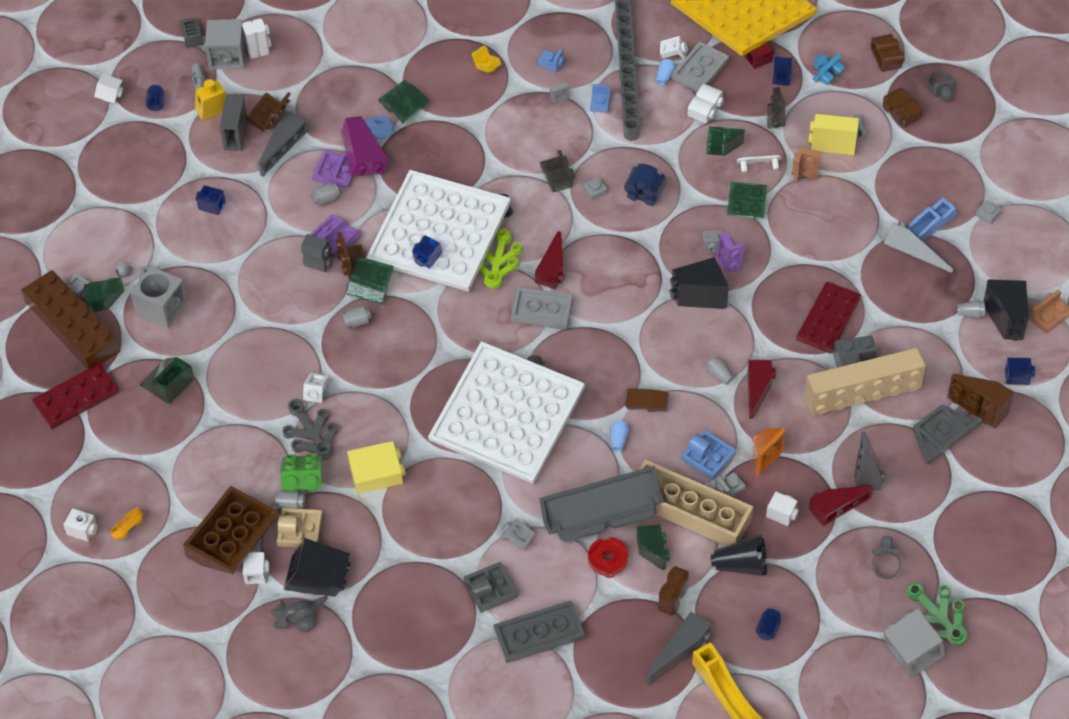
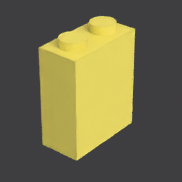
(833, 134)
(376, 467)

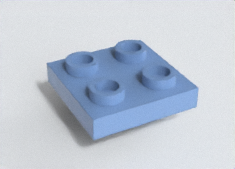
(708, 454)

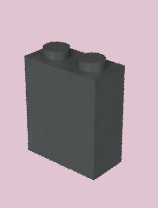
(233, 122)

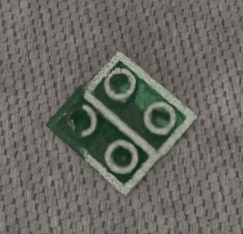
(404, 101)
(747, 200)
(370, 280)

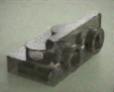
(776, 109)
(558, 172)

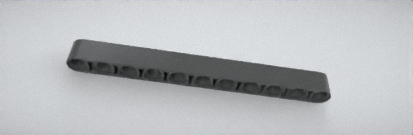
(627, 70)

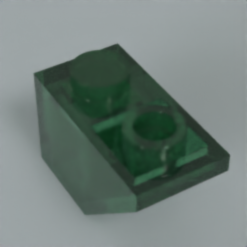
(724, 140)
(103, 293)
(651, 545)

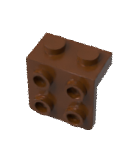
(267, 111)
(348, 255)

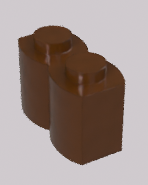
(887, 52)
(902, 107)
(673, 590)

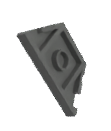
(942, 430)

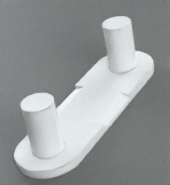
(750, 160)

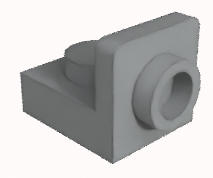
(710, 241)
(730, 485)
(517, 533)

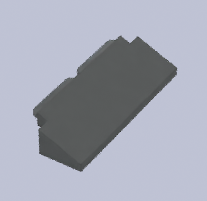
(602, 505)

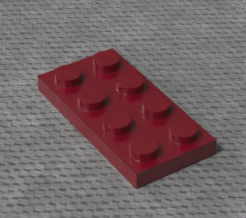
(828, 317)
(75, 396)

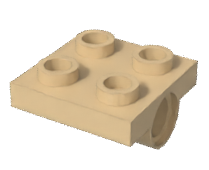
(298, 524)

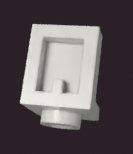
(673, 47)
(314, 387)

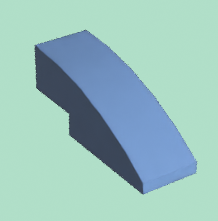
(933, 218)

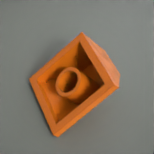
(767, 448)

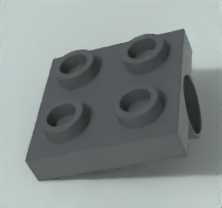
(490, 587)

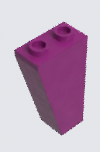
(362, 149)

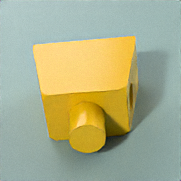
(209, 99)

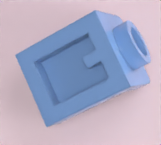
(551, 61)
(600, 98)

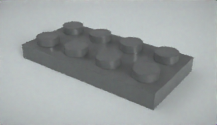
(539, 631)

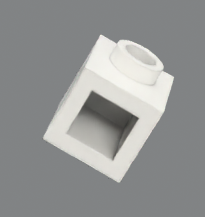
(108, 88)
(782, 508)
(80, 525)
(255, 568)

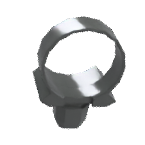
(945, 90)
(886, 543)

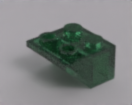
(169, 379)

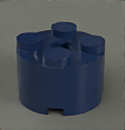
(644, 184)

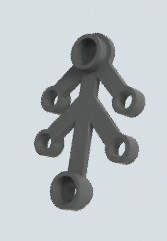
(310, 432)

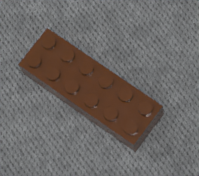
(70, 320)

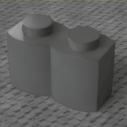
(316, 253)

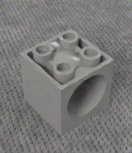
(225, 44)
(158, 297)
(913, 643)

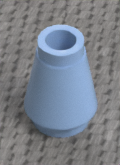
(664, 72)
(619, 433)

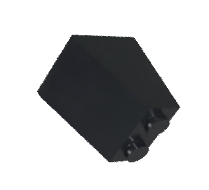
(699, 285)
(1008, 307)
(317, 569)

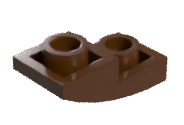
(647, 399)

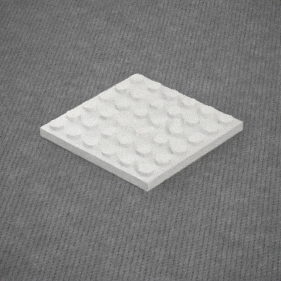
(448, 212)
(507, 412)

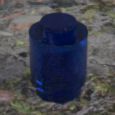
(155, 98)
(768, 624)

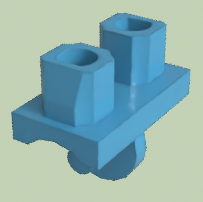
(822, 63)

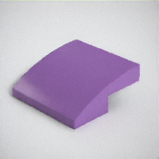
(333, 169)
(329, 229)

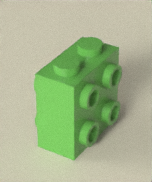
(301, 472)

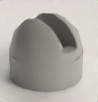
(122, 269)

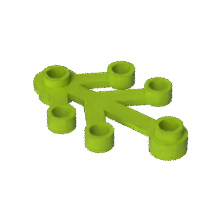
(493, 278)

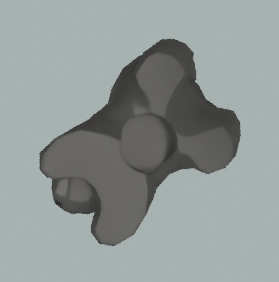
(299, 613)

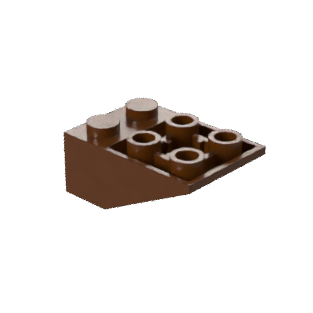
(981, 398)

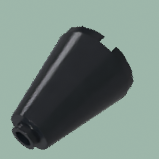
(742, 557)

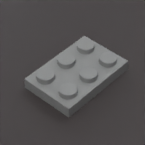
(700, 66)
(541, 307)

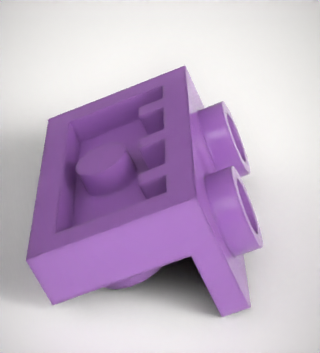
(728, 254)

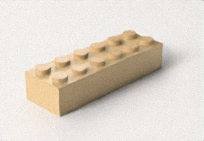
(864, 381)
(701, 507)

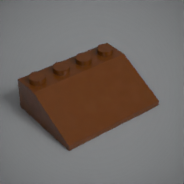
(229, 531)

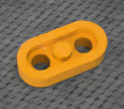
(131, 519)

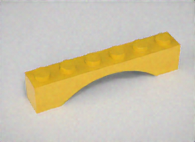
(717, 677)

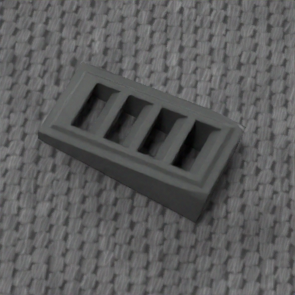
(191, 35)

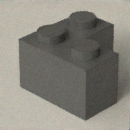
(854, 350)

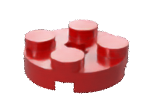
(610, 567)

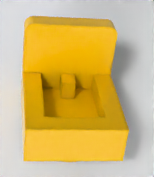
(485, 61)

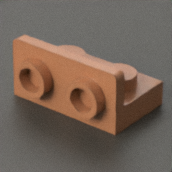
(806, 163)
(1049, 312)

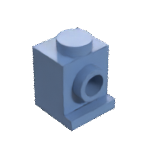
(380, 126)

